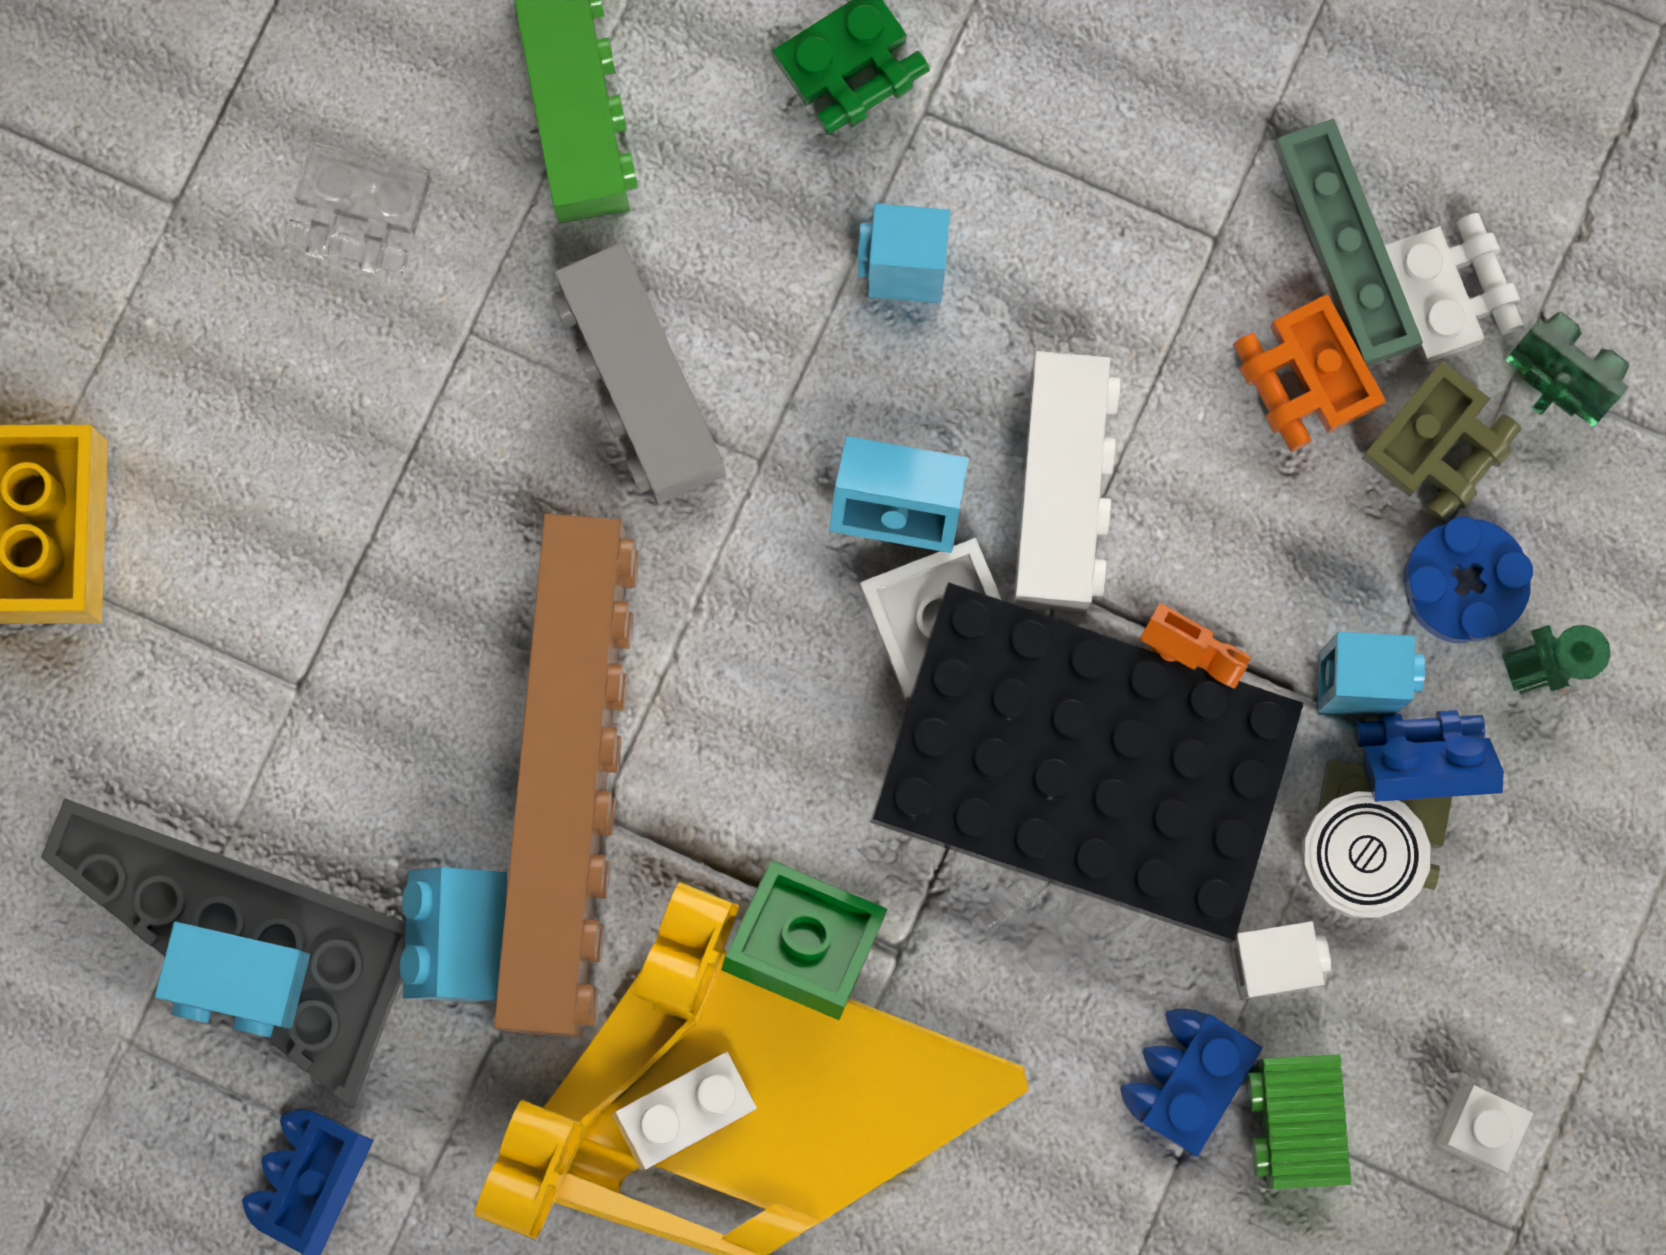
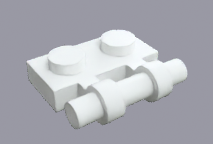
(1437, 294)

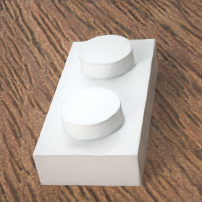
(684, 1111)

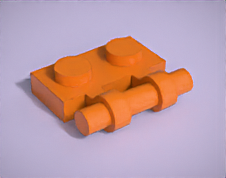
(1326, 365)

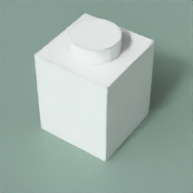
(1280, 960)
(1483, 1129)

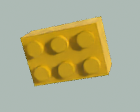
(52, 523)

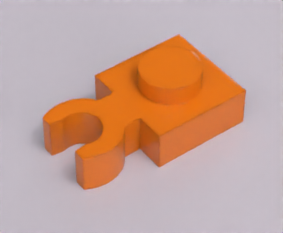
(1192, 645)

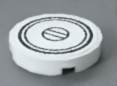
(1365, 855)

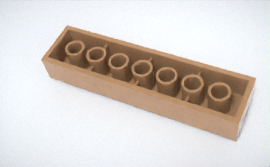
(564, 778)

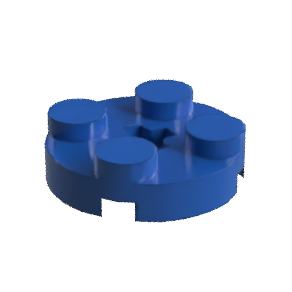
(1502, 570)

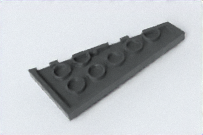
(161, 880)

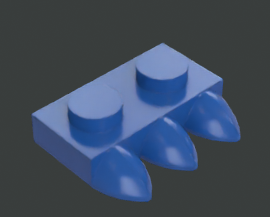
(1194, 1081)
(308, 1182)

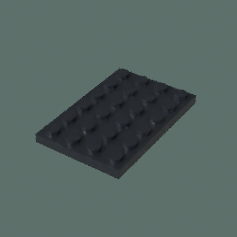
(1087, 763)

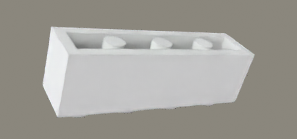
(1063, 482)

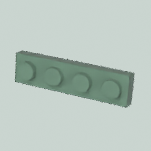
(1347, 242)

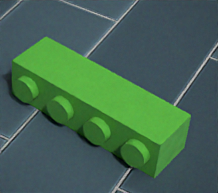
(574, 109)

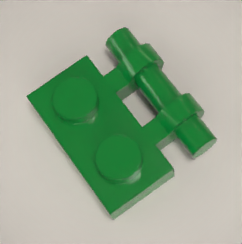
(840, 48)

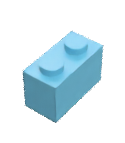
(904, 252)
(898, 494)
(1368, 674)
(453, 934)
(232, 977)

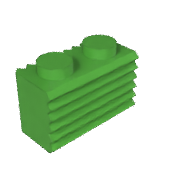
(1300, 1121)

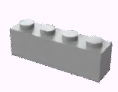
(639, 374)

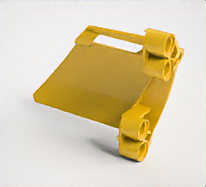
(832, 1098)

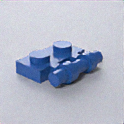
(1429, 757)

